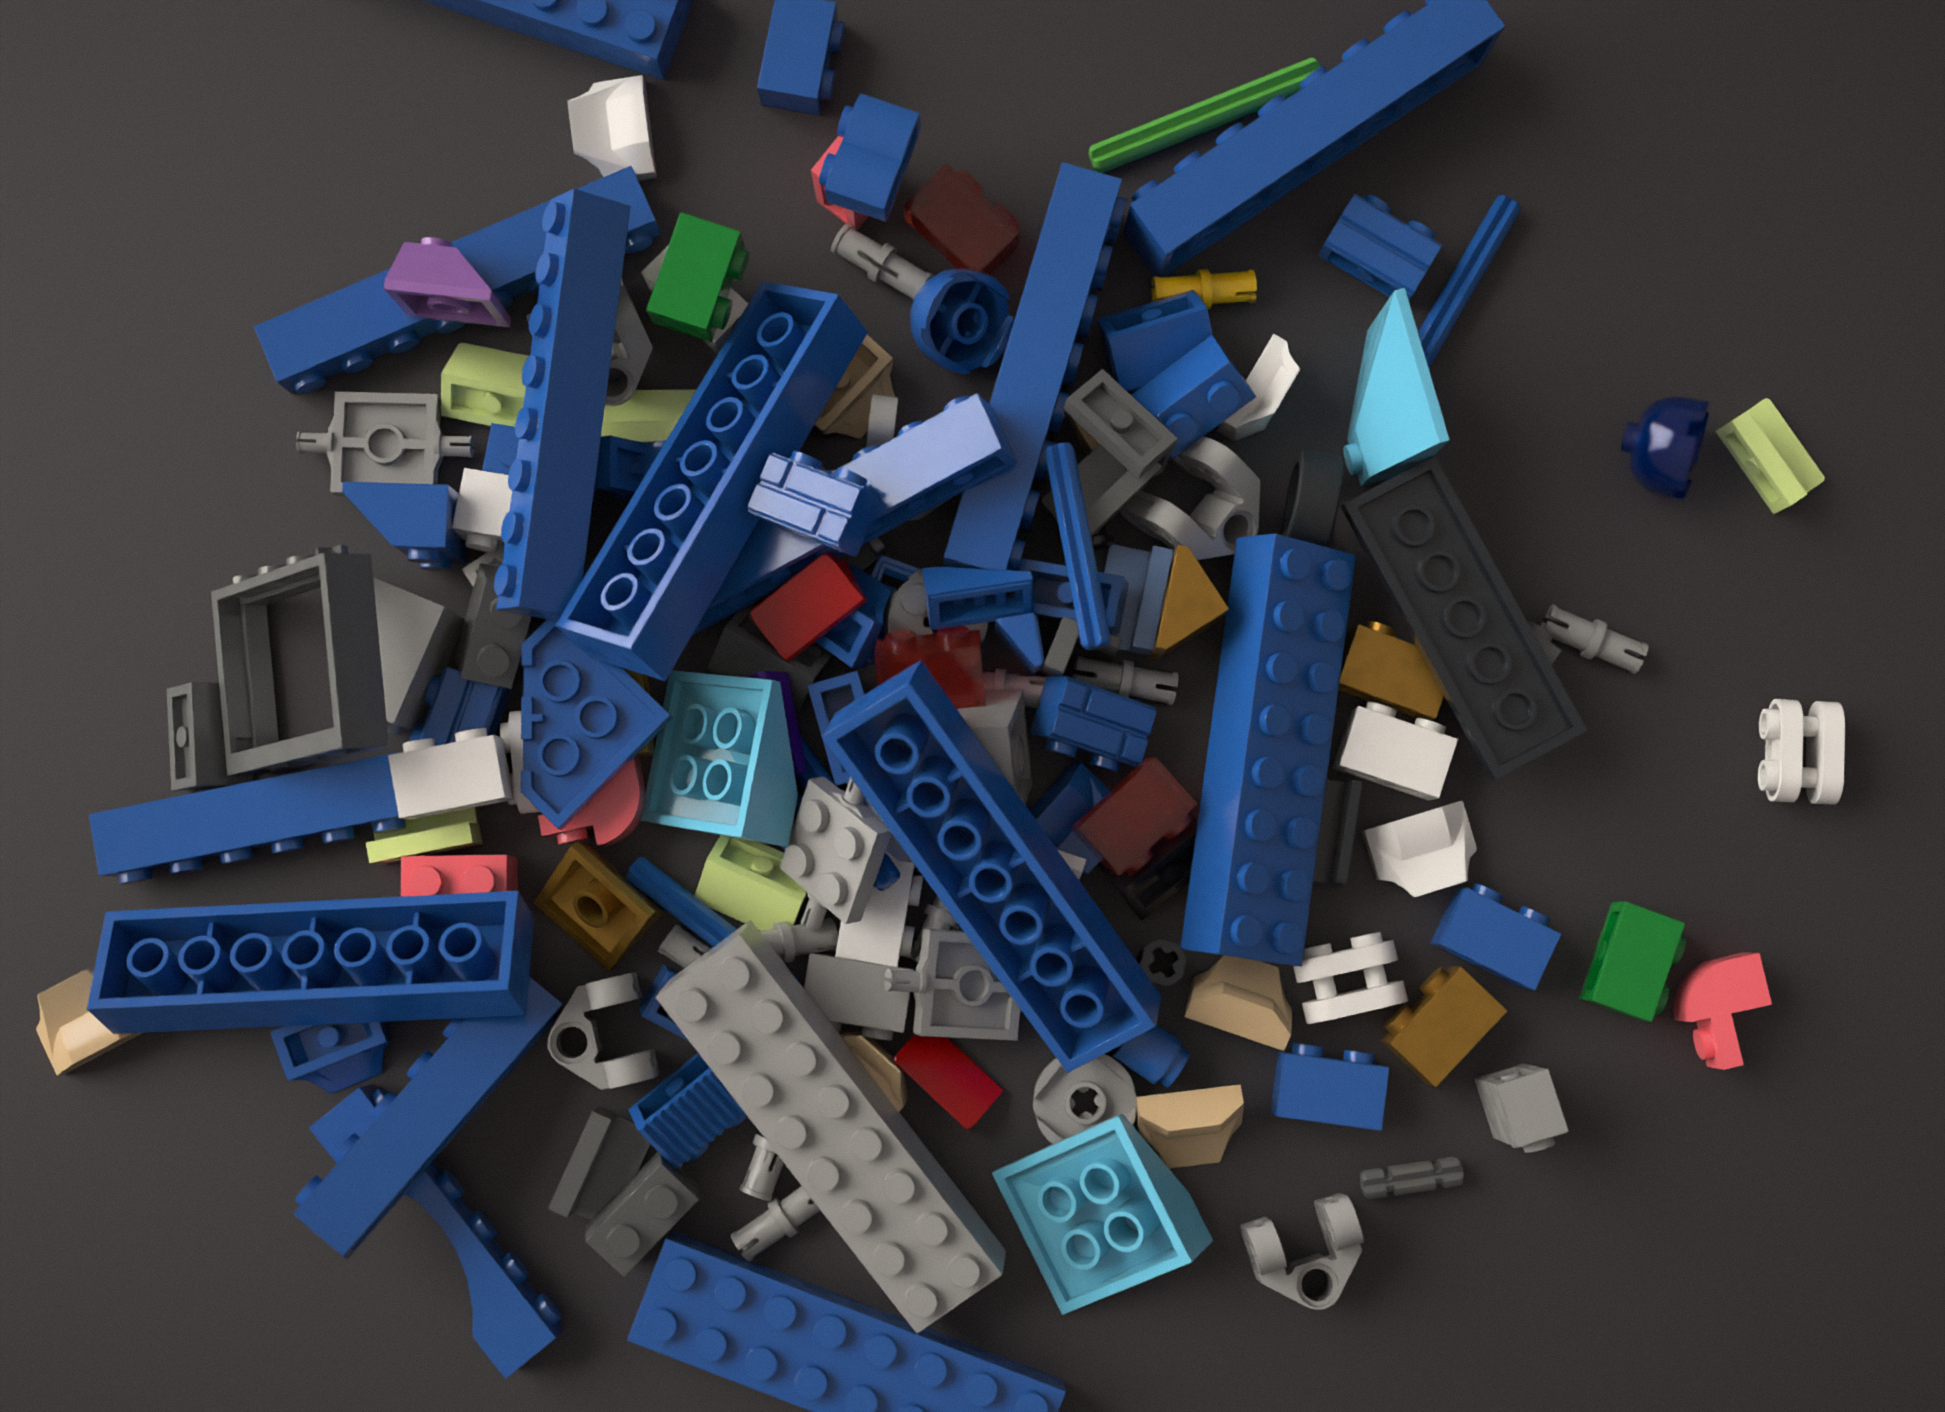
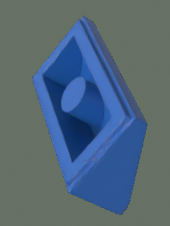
(1023, 640)

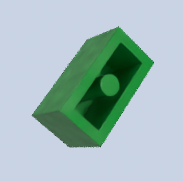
(698, 278)
(1633, 961)

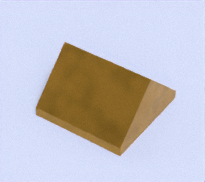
(1188, 604)
(596, 905)

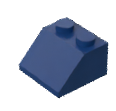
(413, 520)

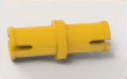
(1211, 288)

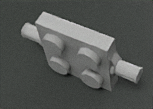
(385, 439)
(834, 851)
(956, 991)

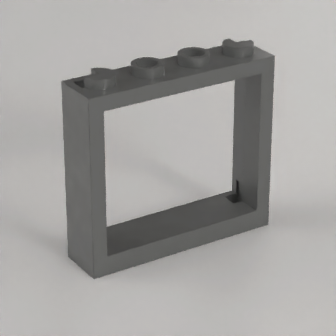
(352, 656)

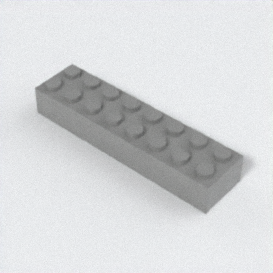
(833, 1127)

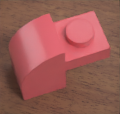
(610, 813)
(1711, 995)

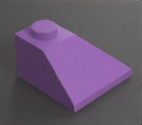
(440, 284)

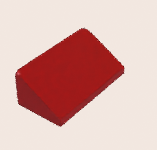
(808, 605)
(948, 1077)

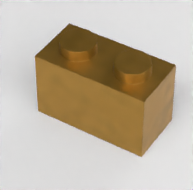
(1388, 672)
(1442, 1024)

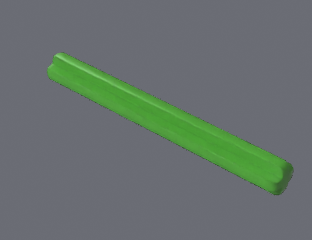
(1198, 117)

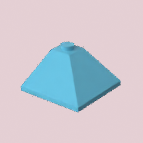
(1395, 402)
(723, 760)
(1101, 1213)

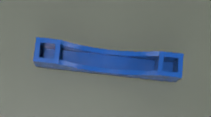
(507, 1312)

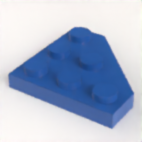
(577, 723)

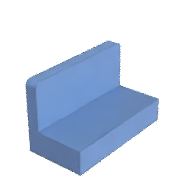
(1147, 582)

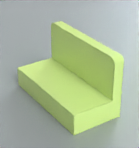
(483, 385)
(646, 415)
(1771, 456)
(427, 837)
(747, 884)

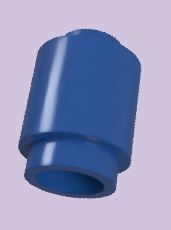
(1154, 1056)

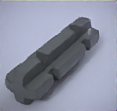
(1411, 1177)

